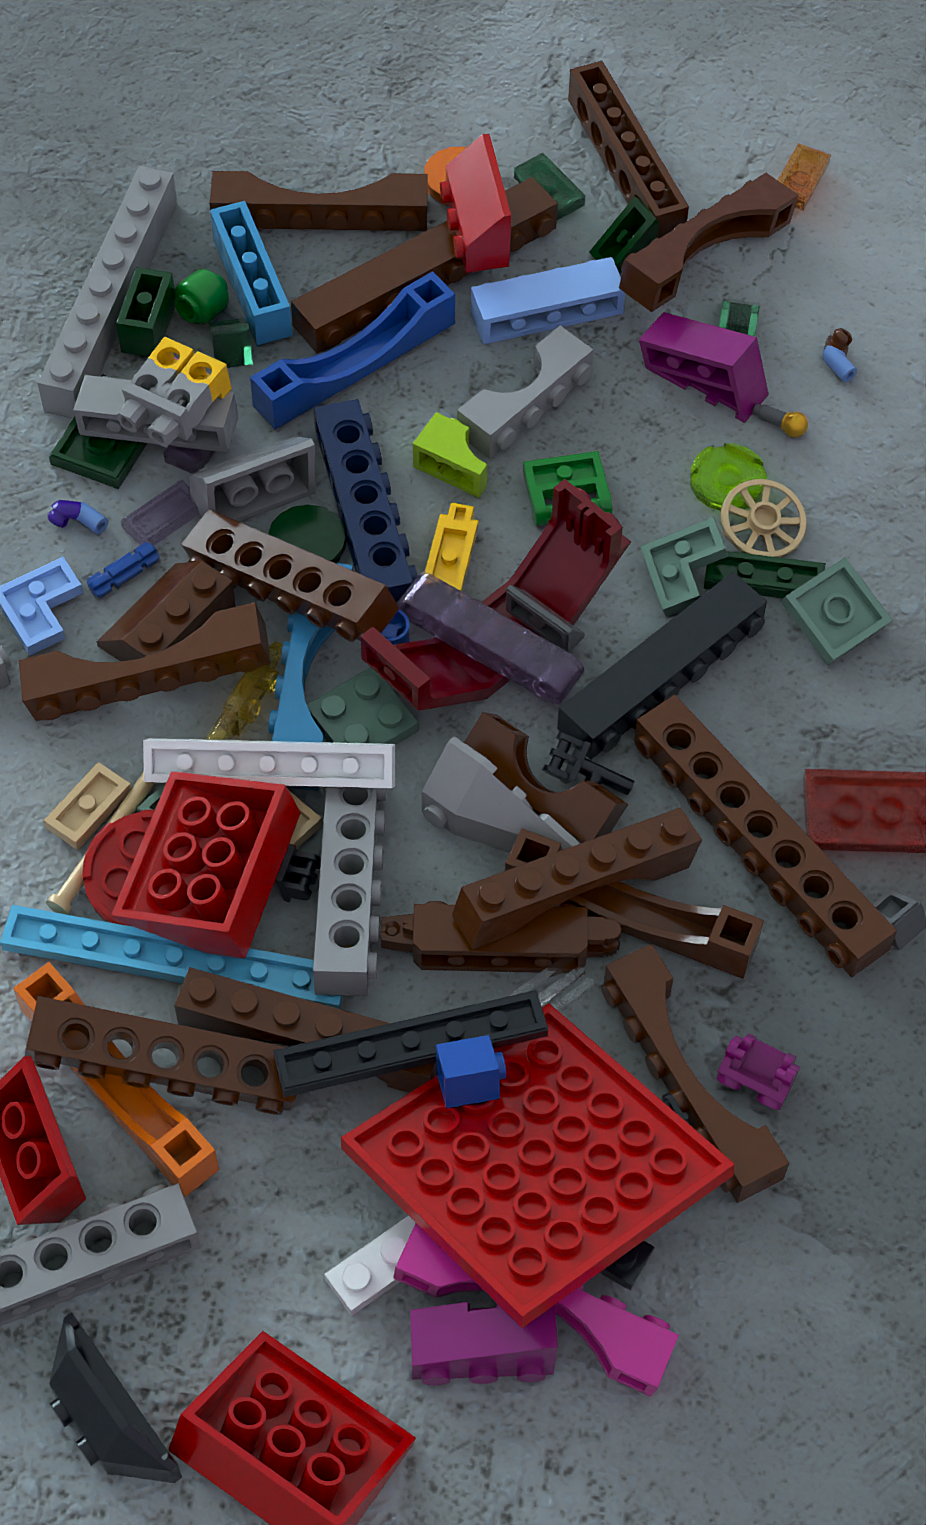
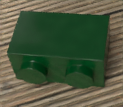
(146, 311)

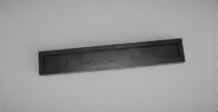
(406, 1043)

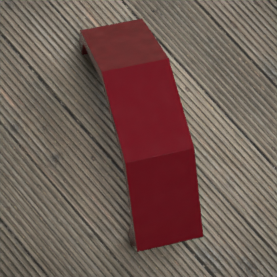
(559, 571)

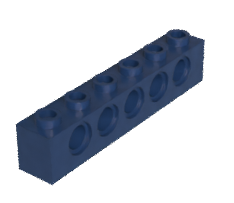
(362, 495)

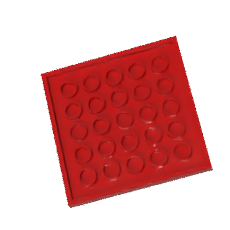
(548, 1176)

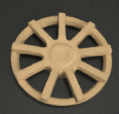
(763, 519)

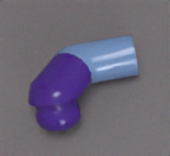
(80, 511)

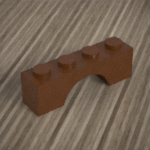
(582, 810)

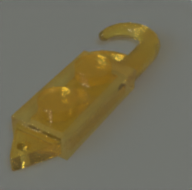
(246, 698)

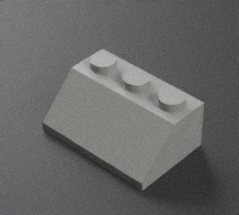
(257, 480)

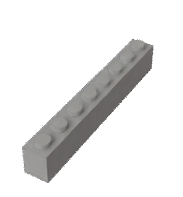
(93, 319)

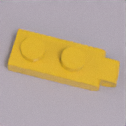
(453, 545)

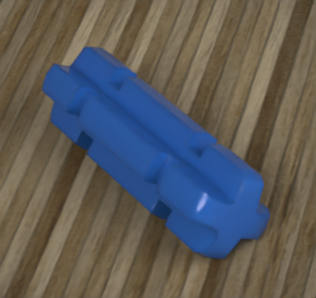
(123, 570)

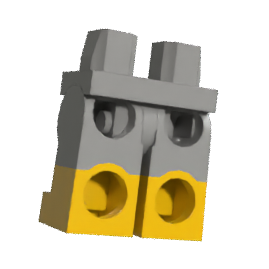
(172, 392)

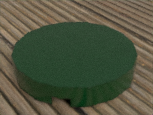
(312, 530)

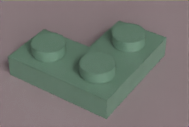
(674, 558)

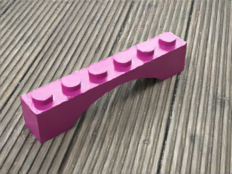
(626, 1345)

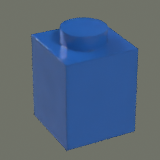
(469, 1071)

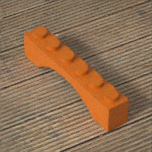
(148, 1119)

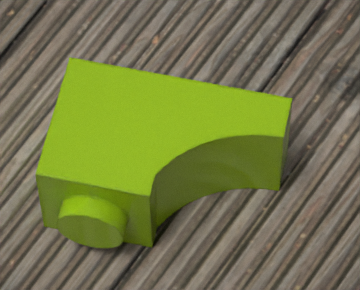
(445, 454)

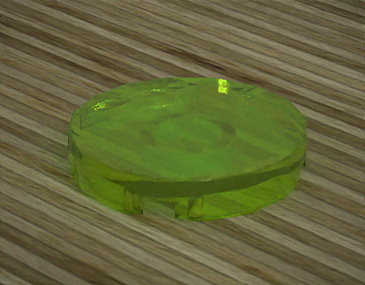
(723, 468)

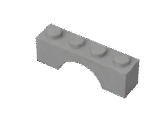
(499, 417)

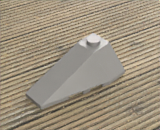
(478, 806)

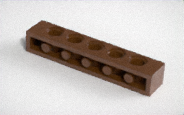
(625, 145)
(291, 576)
(56, 1017)

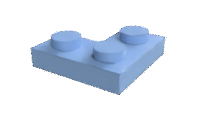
(29, 602)

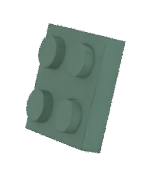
(836, 611)
(363, 712)

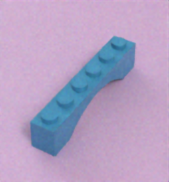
(293, 719)

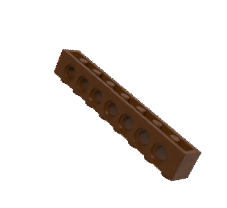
(785, 841)

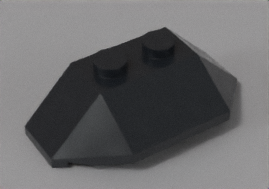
(104, 1411)

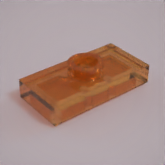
(804, 172)

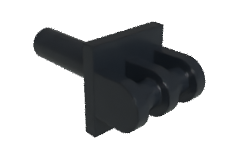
(579, 764)
(297, 874)

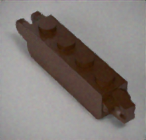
(538, 944)

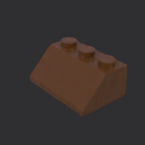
(169, 611)

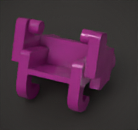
(759, 1068)

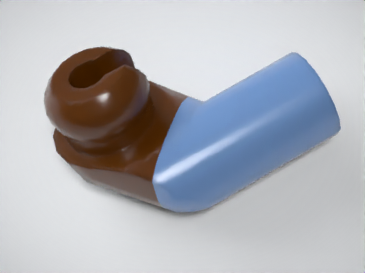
(836, 352)

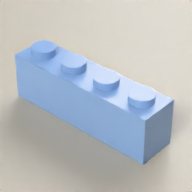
(547, 300)

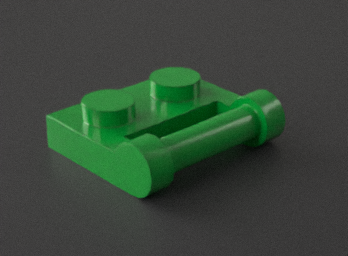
(580, 470)

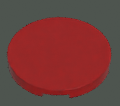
(111, 859)

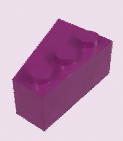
(709, 359)
(480, 1345)

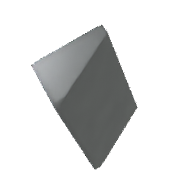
(542, 619)

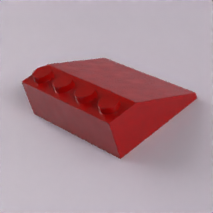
(209, 862)
(289, 1439)

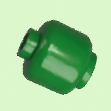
(201, 296)

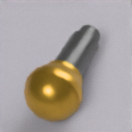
(793, 423)

